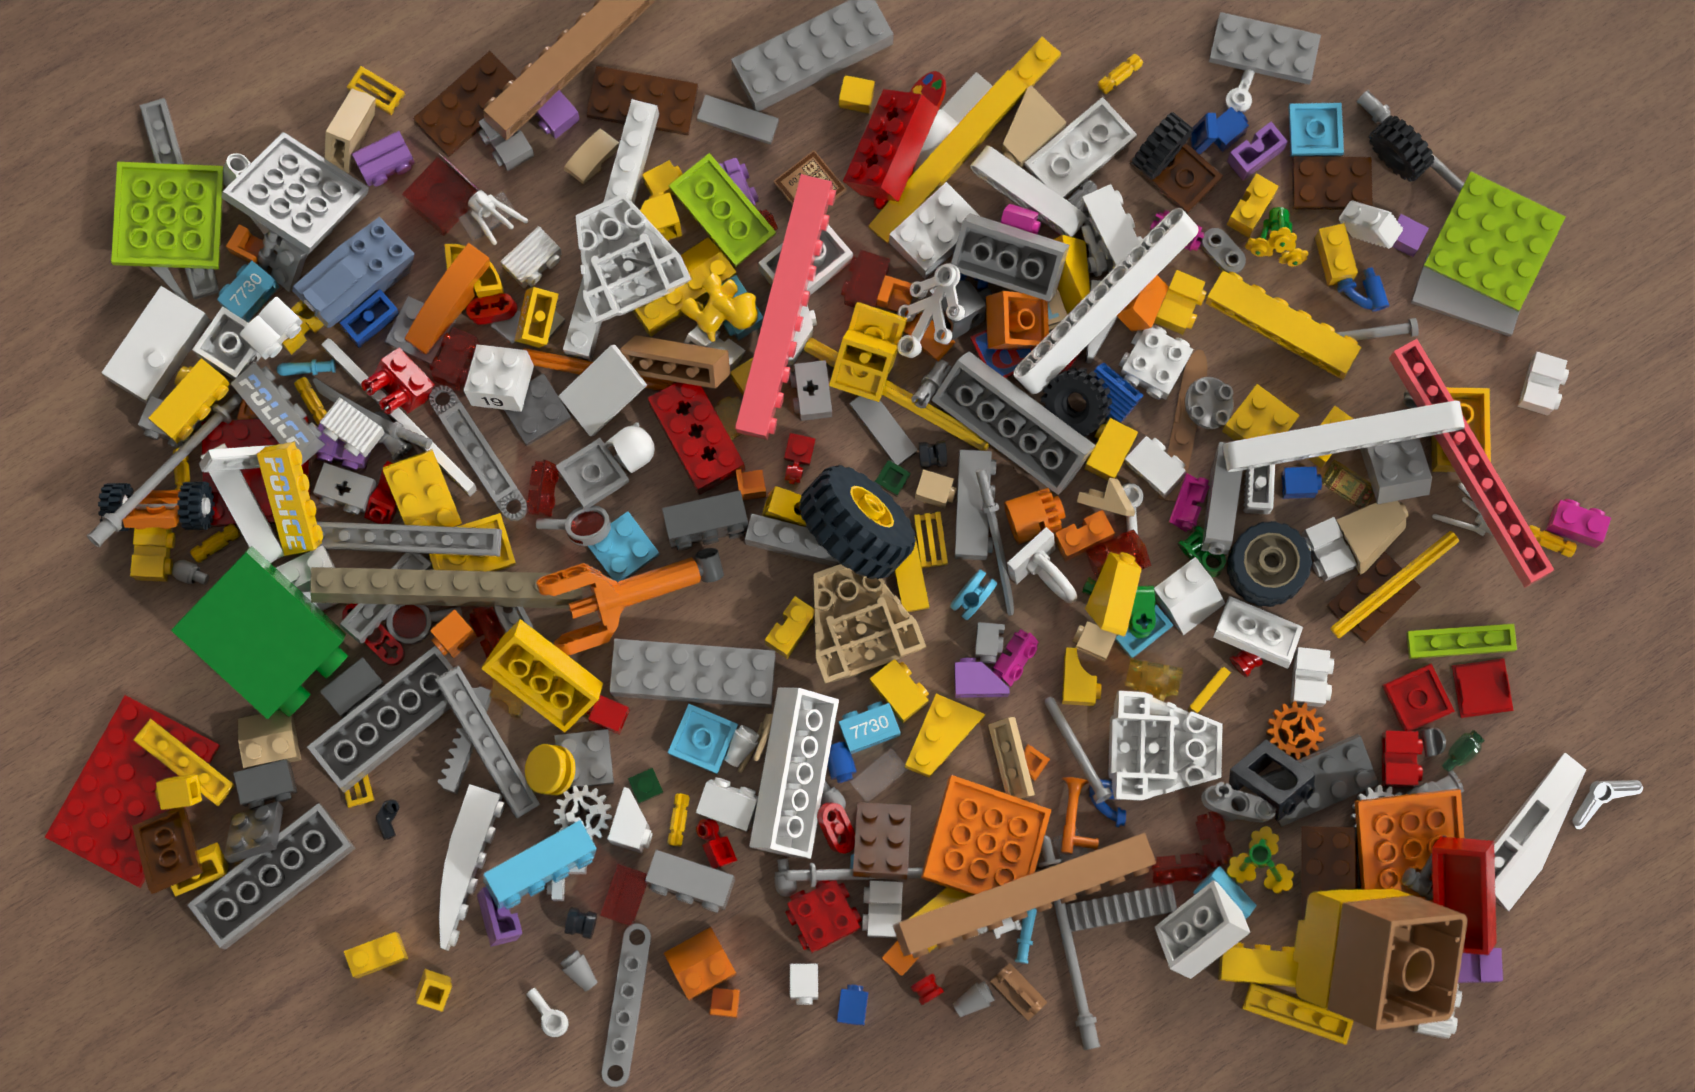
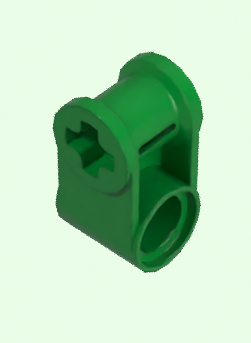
(1195, 551)
(1143, 609)

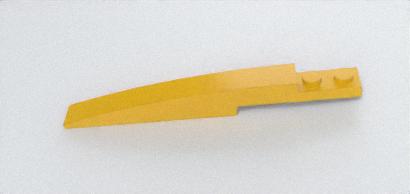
(966, 136)

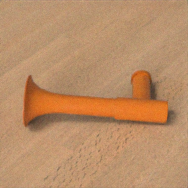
(1069, 839)

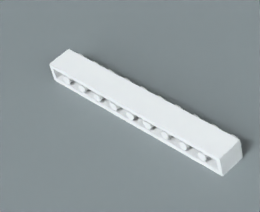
(624, 179)

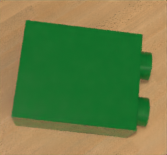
(262, 635)

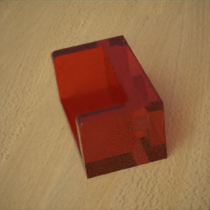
(624, 895)

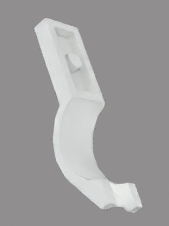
(952, 114)

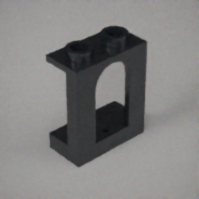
(1285, 801)

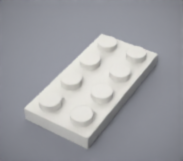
(1081, 149)

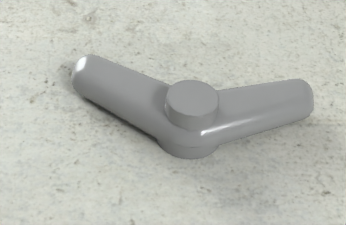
(1601, 793)

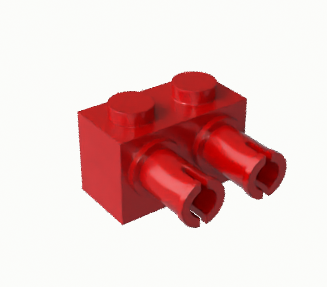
(402, 380)

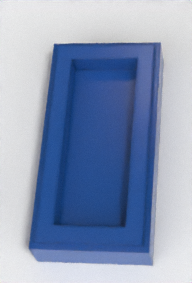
(1204, 133)

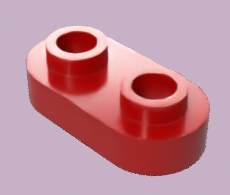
(835, 826)

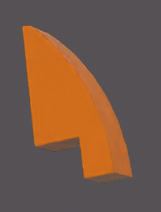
(448, 298)

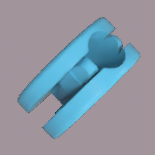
(973, 595)

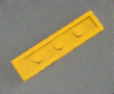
(183, 761)
(1297, 1013)

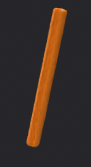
(578, 366)

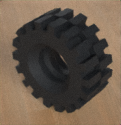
(1162, 145)
(1401, 148)
(1090, 388)

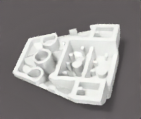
(624, 259)
(1160, 747)

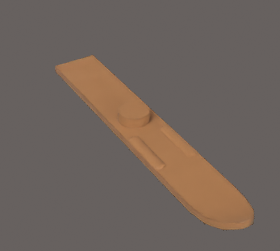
(1183, 427)

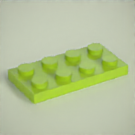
(722, 210)

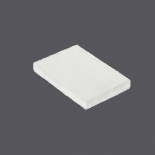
(602, 390)
(1258, 632)

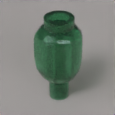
(1463, 750)

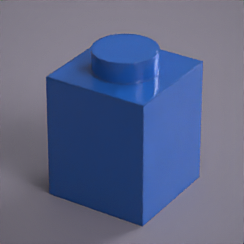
(1230, 128)
(1300, 482)
(852, 1005)

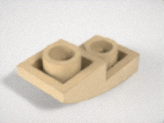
(588, 158)

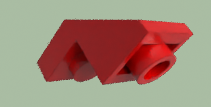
(381, 503)

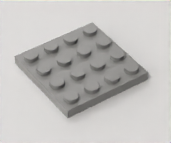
(295, 192)

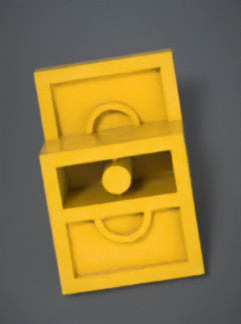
(868, 352)

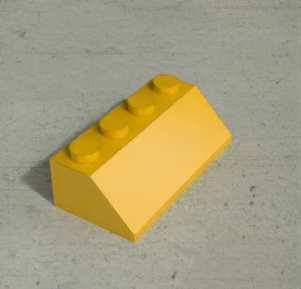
(700, 262)
(542, 676)

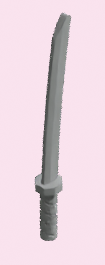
(395, 429)
(990, 508)

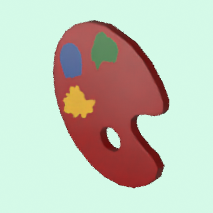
(932, 87)

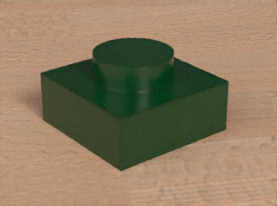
(892, 478)
(645, 785)

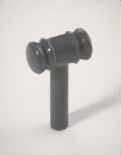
(1420, 880)

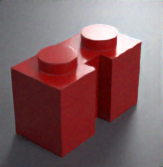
(1400, 759)

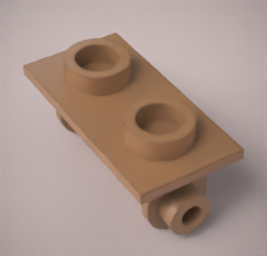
(1018, 991)

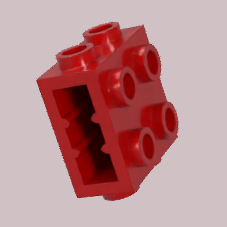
(823, 915)

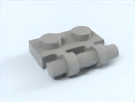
(286, 264)

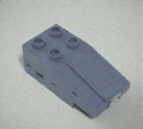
(355, 272)

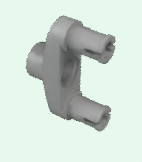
(1250, 807)

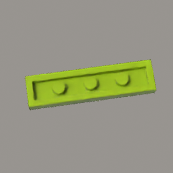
(1461, 641)

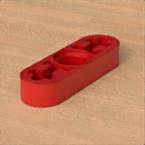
(381, 653)

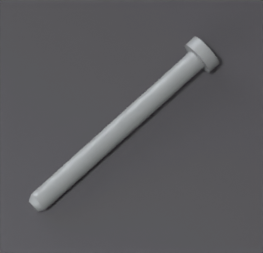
(1398, 329)
(1101, 793)

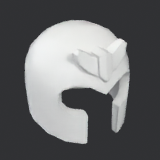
(633, 447)

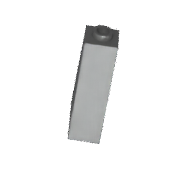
(1221, 506)

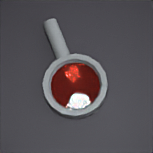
(581, 525)
(413, 622)

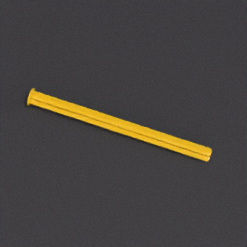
(904, 397)

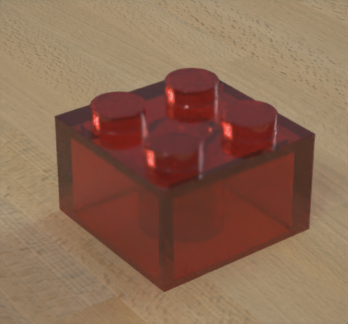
(439, 196)

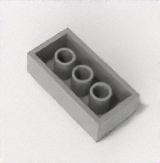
(1009, 257)

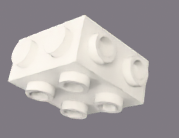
(1155, 361)

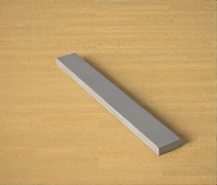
(167, 151)
(411, 539)

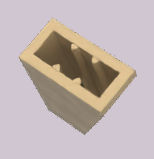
(1032, 128)
(349, 129)
(1372, 531)

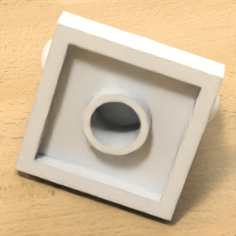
(1036, 559)

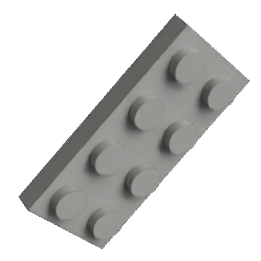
(1264, 48)

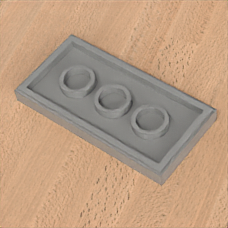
(1462, 303)

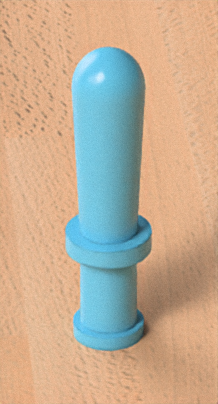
(313, 367)
(1025, 937)

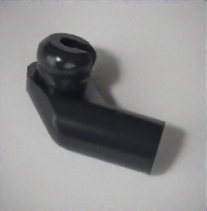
(385, 817)

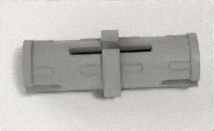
(931, 383)

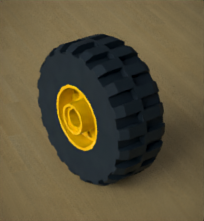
(857, 522)

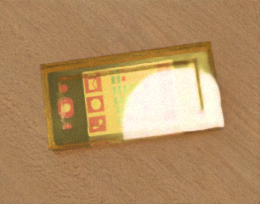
(1348, 484)

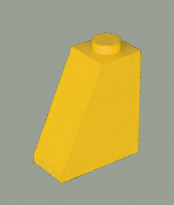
(1114, 593)

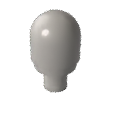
(188, 572)
(832, 795)
(784, 887)

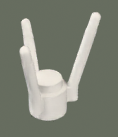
(485, 206)
(1482, 527)

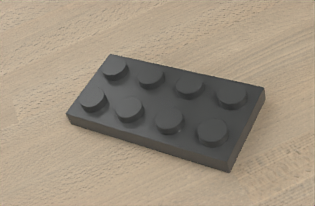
(1339, 774)

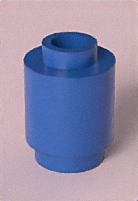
(841, 763)

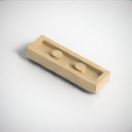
(1011, 758)

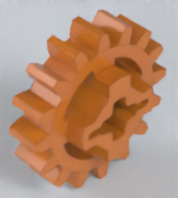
(1307, 734)

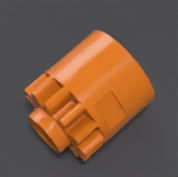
(1033, 513)

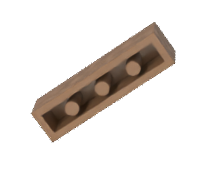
(677, 361)

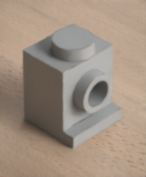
(988, 641)

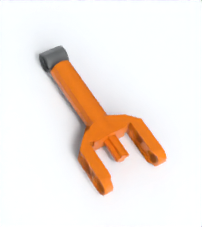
(612, 596)

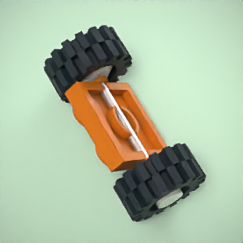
(162, 508)

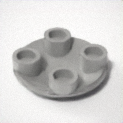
(1209, 402)

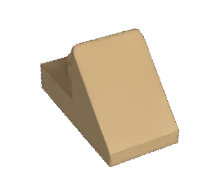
(1112, 500)

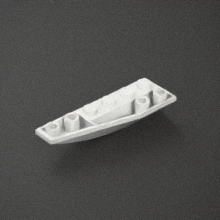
(1530, 834)

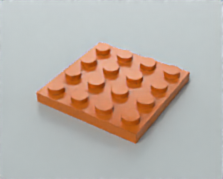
(1400, 834)
(983, 838)

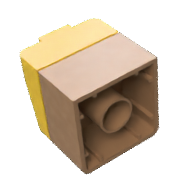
(1379, 957)

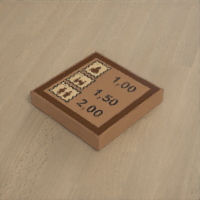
(811, 166)

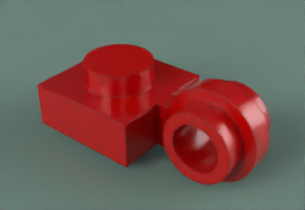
(799, 451)
(717, 849)

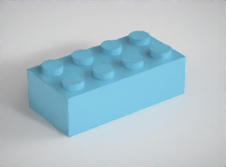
(540, 864)

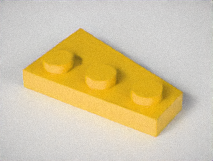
(940, 734)

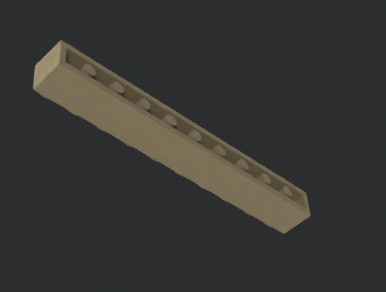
(433, 588)

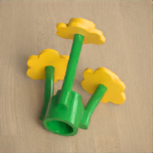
(1280, 239)
(1261, 848)

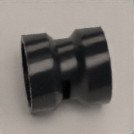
(933, 454)
(580, 923)

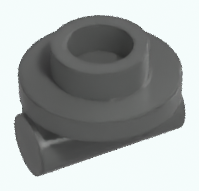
(1433, 741)

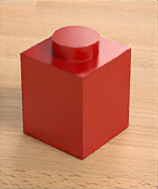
(608, 714)

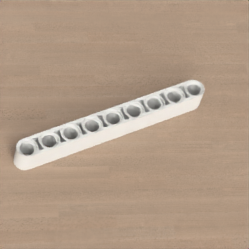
(1105, 301)
(1343, 436)

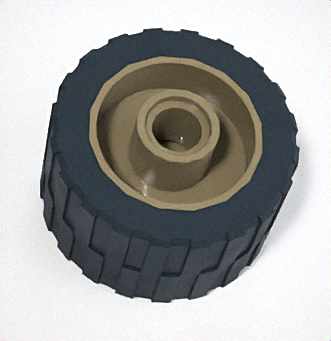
(1269, 564)

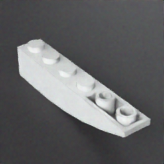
(464, 857)

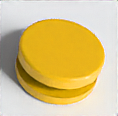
(550, 769)

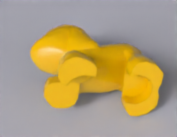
(721, 306)

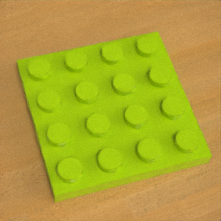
(167, 215)
(1494, 241)

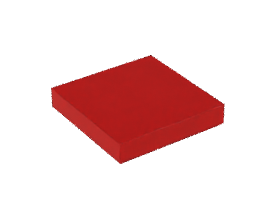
(1418, 698)

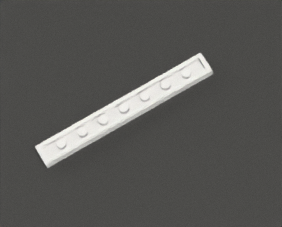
(399, 416)

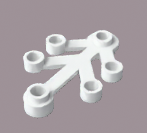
(932, 309)

